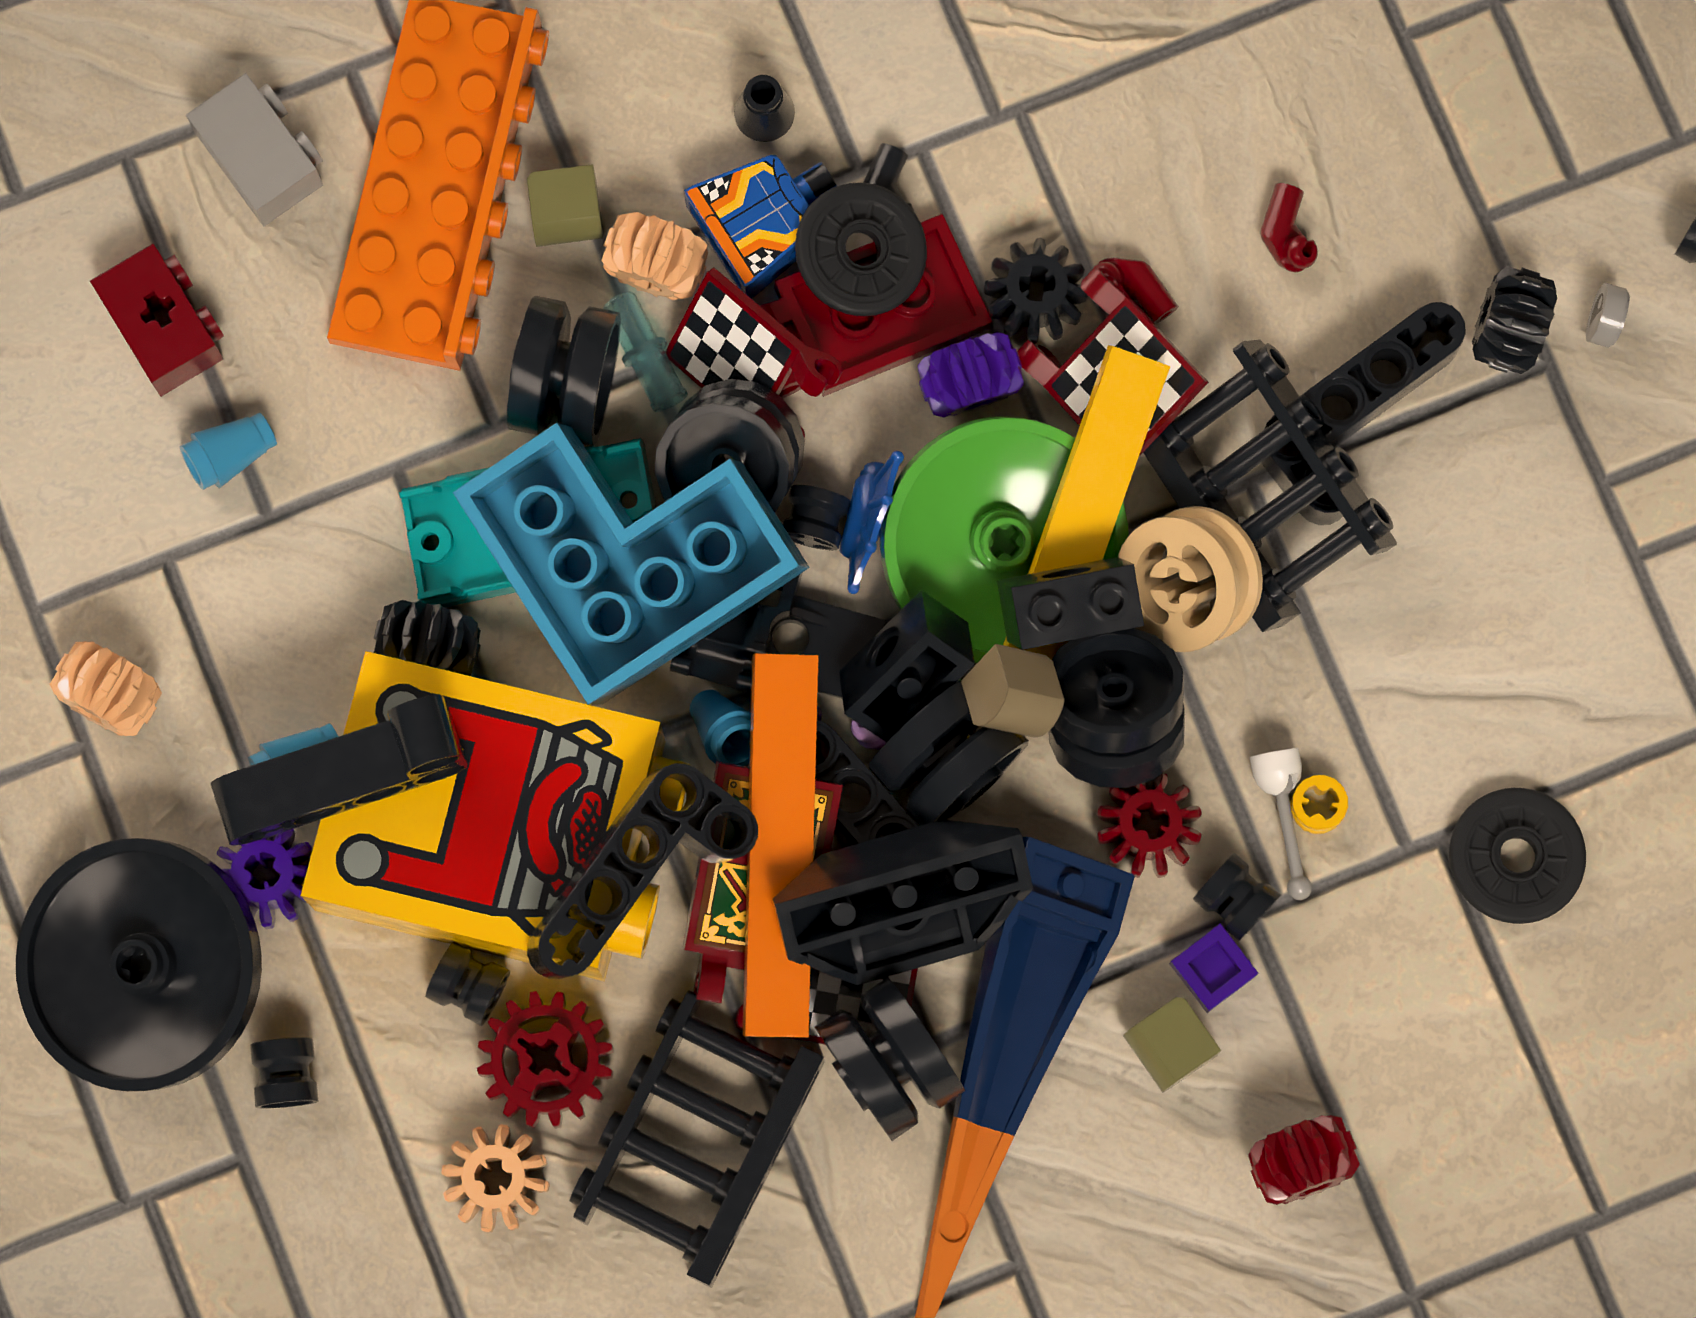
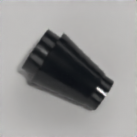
(768, 120)

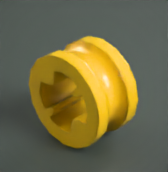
(1321, 785)

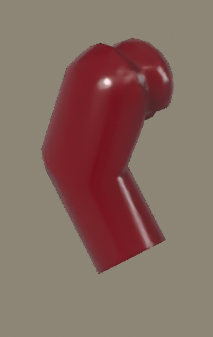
(1281, 233)
(1141, 285)

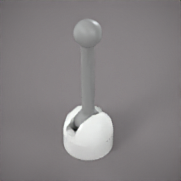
(1278, 775)

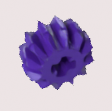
(970, 374)
(286, 863)

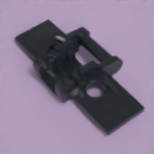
(728, 651)

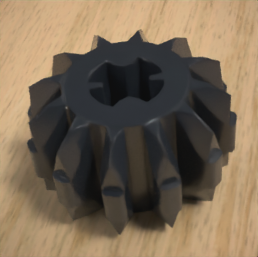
(1016, 278)
(1514, 320)
(428, 636)

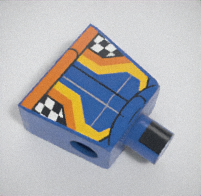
(755, 217)

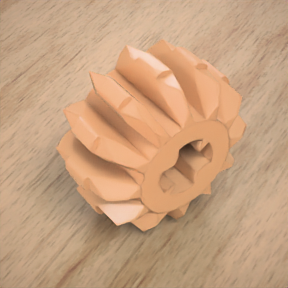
(655, 256)
(105, 688)
(479, 1192)

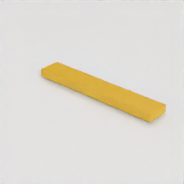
(1099, 465)

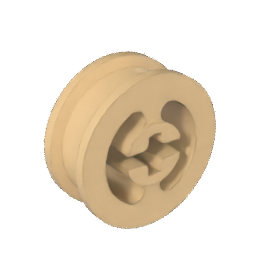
(1198, 546)

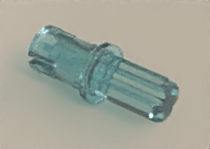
(646, 353)

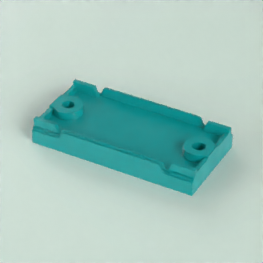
(462, 564)

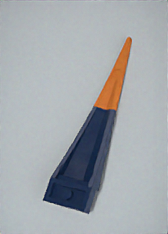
(1023, 1005)

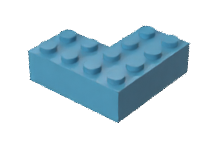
(619, 591)

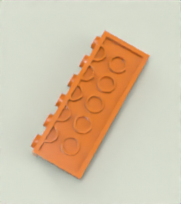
(438, 182)

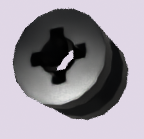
(815, 517)

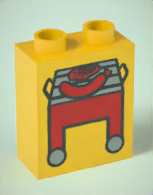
(504, 837)

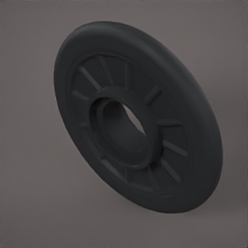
(898, 242)
(1524, 816)

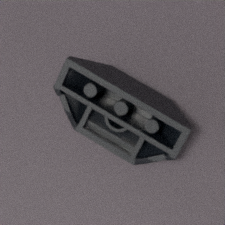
(903, 899)

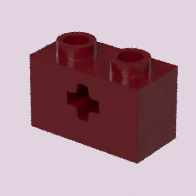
(131, 296)

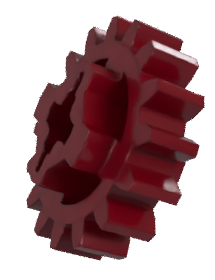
(561, 1034)

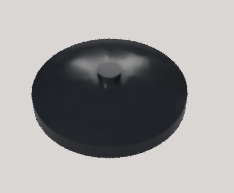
(138, 964)

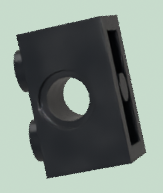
(1070, 603)
(906, 666)

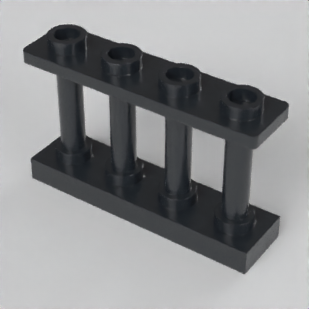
(1331, 473)
(731, 1190)

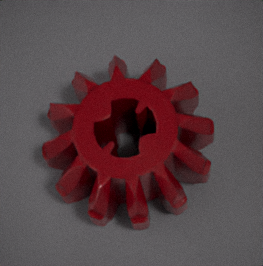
(1137, 842)
(1303, 1159)

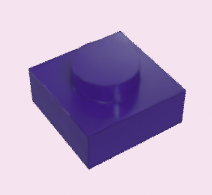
(1213, 968)

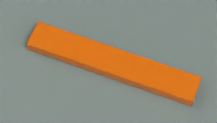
(784, 810)

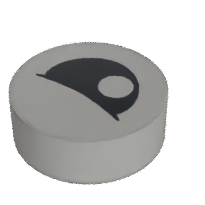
(1607, 315)

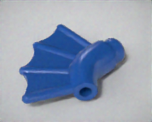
(866, 512)

